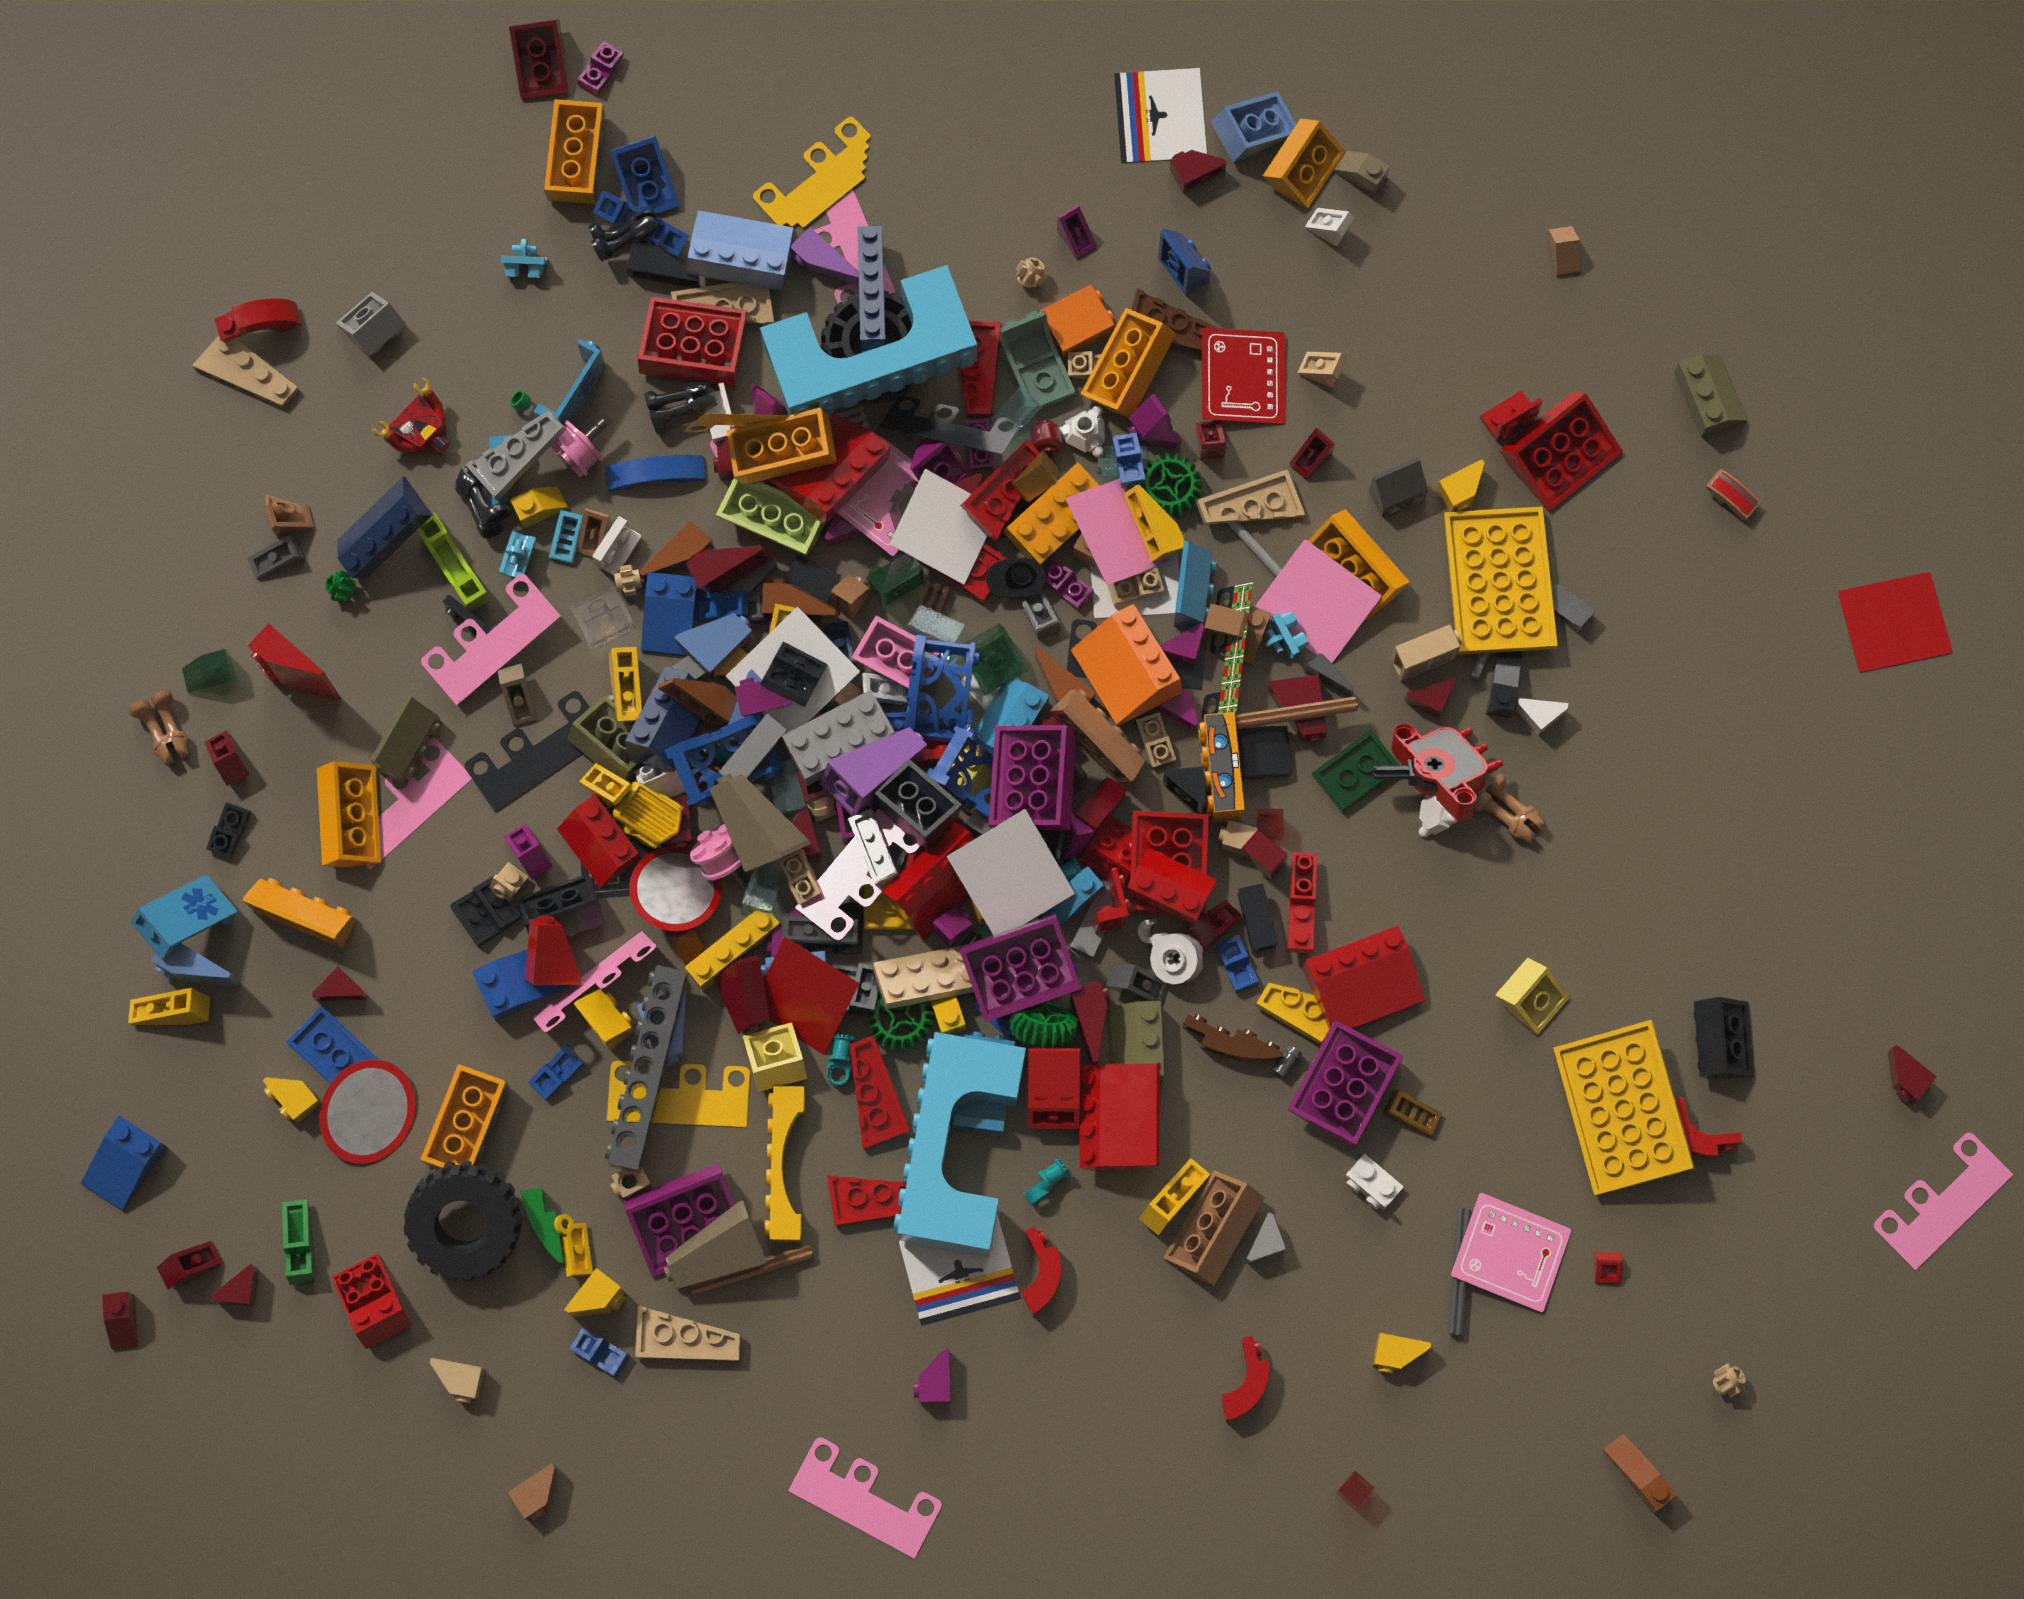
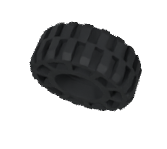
(844, 328)
(456, 1256)

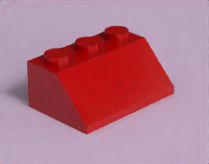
(598, 841)
(1171, 886)

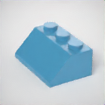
(1194, 585)
(1013, 705)

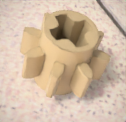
(1030, 272)
(628, 580)
(1729, 1380)

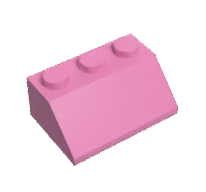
(889, 652)

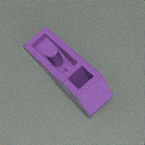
(821, 258)

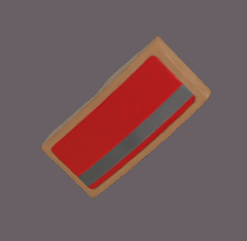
(1733, 493)

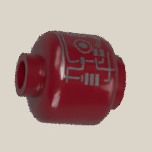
(1046, 437)

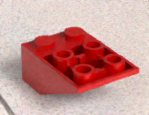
(1053, 1088)
(371, 1301)

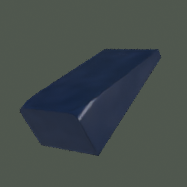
(840, 636)

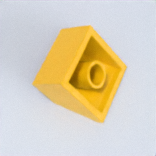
(604, 1018)
(596, 1296)

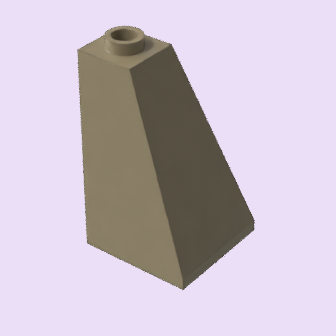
(754, 823)
(717, 1250)

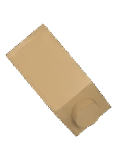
(459, 1379)

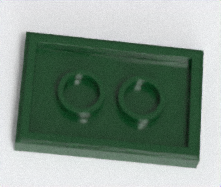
(1350, 772)

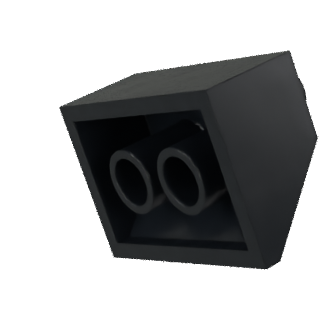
(917, 804)
(570, 903)
(1723, 1038)

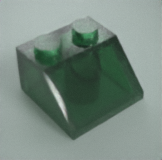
(895, 579)
(997, 659)

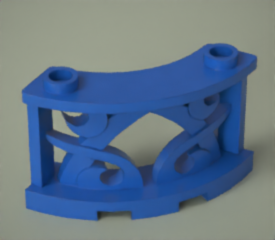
(923, 660)
(689, 750)
(948, 776)

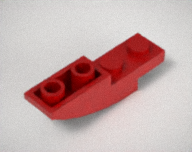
(1302, 902)

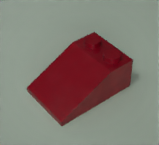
(539, 58)
(721, 568)
(1090, 1009)

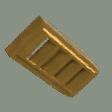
(1390, 1110)

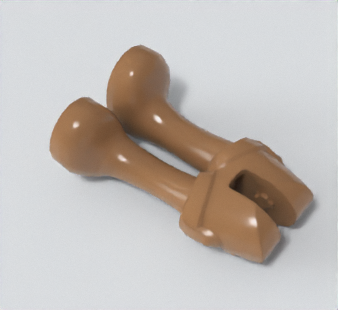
(144, 711)
(1523, 814)

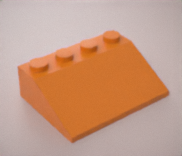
(1127, 666)

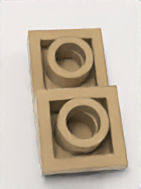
(1081, 364)
(1136, 587)
(1155, 739)
(800, 876)

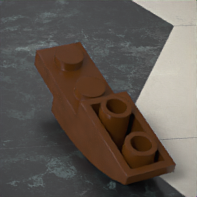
(1241, 1047)

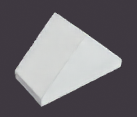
(1540, 713)

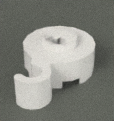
(1163, 953)

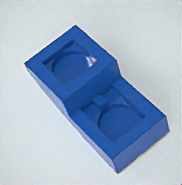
(1128, 460)
(718, 605)
(1237, 964)
(556, 1072)
(599, 1352)

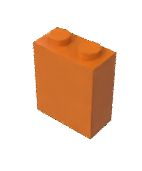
(1079, 321)

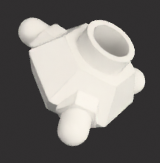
(1086, 431)
(1434, 817)

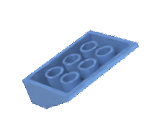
(739, 250)

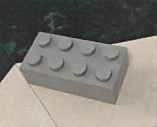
(835, 734)

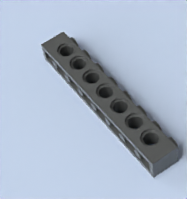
(632, 1158)

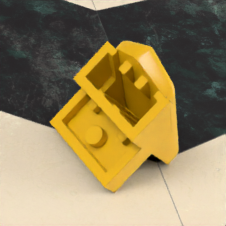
(648, 815)

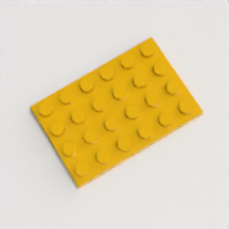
(1500, 580)
(1623, 1108)

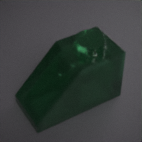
(209, 671)

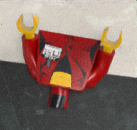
(418, 425)

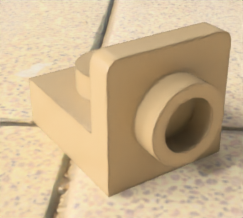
(508, 882)

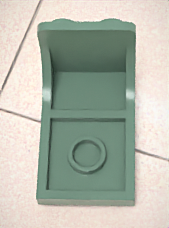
(1035, 359)

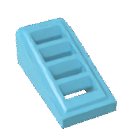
(558, 534)

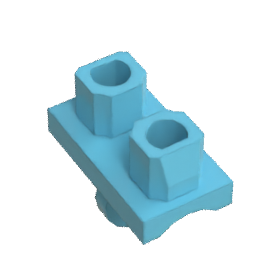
(535, 264)
(517, 555)
(1281, 624)

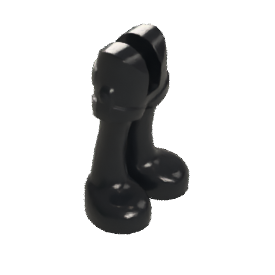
(636, 228)
(693, 405)
(485, 515)

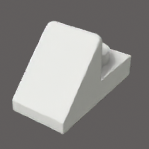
(1329, 224)
(884, 689)

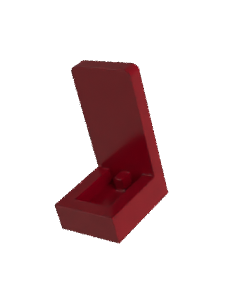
(684, 836)

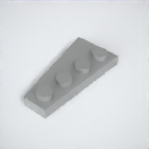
(511, 459)

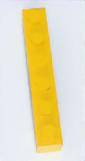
(787, 1106)

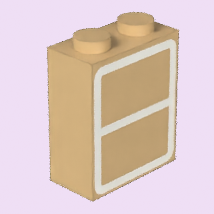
(1426, 652)

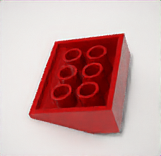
(692, 341)
(1562, 450)
(831, 486)
(288, 665)
(1173, 835)
(930, 884)
(1364, 979)
(1119, 1116)

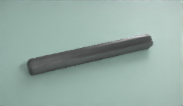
(1458, 1289)

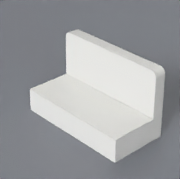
(719, 432)

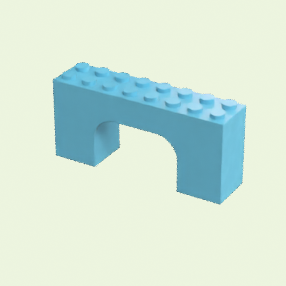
(934, 346)
(957, 1073)

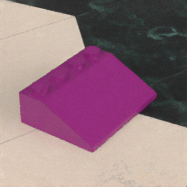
(1033, 773)
(1020, 968)
(1345, 1084)
(676, 1212)

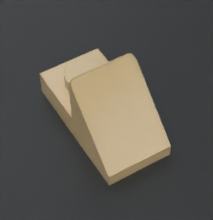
(1322, 367)

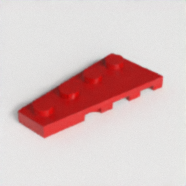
(980, 378)
(996, 497)

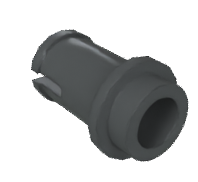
(1287, 1061)

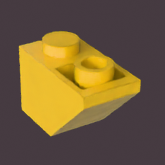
(294, 1096)

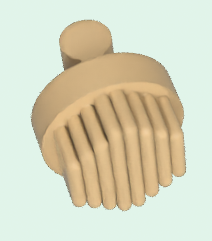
(822, 807)

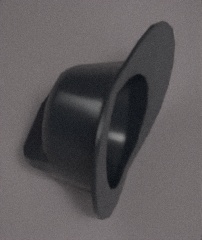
(1015, 577)

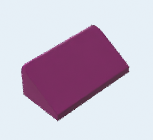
(1076, 839)

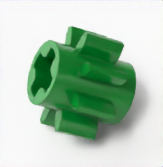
(340, 586)

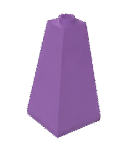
(859, 772)

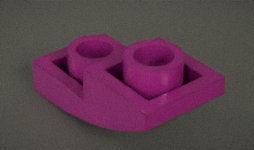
(601, 68)
(977, 457)
(1067, 585)

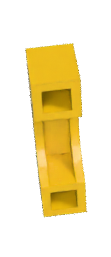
(723, 953)

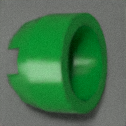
(520, 401)

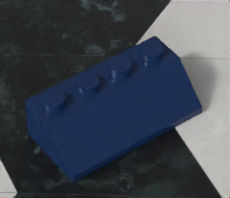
(382, 530)
(661, 725)

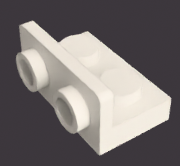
(616, 547)
(1373, 1182)

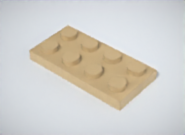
(922, 977)

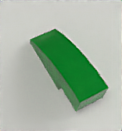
(543, 1222)
(298, 1242)

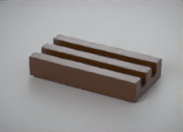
(936, 587)

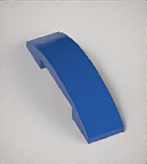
(618, 211)
(655, 470)

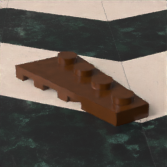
(1186, 327)

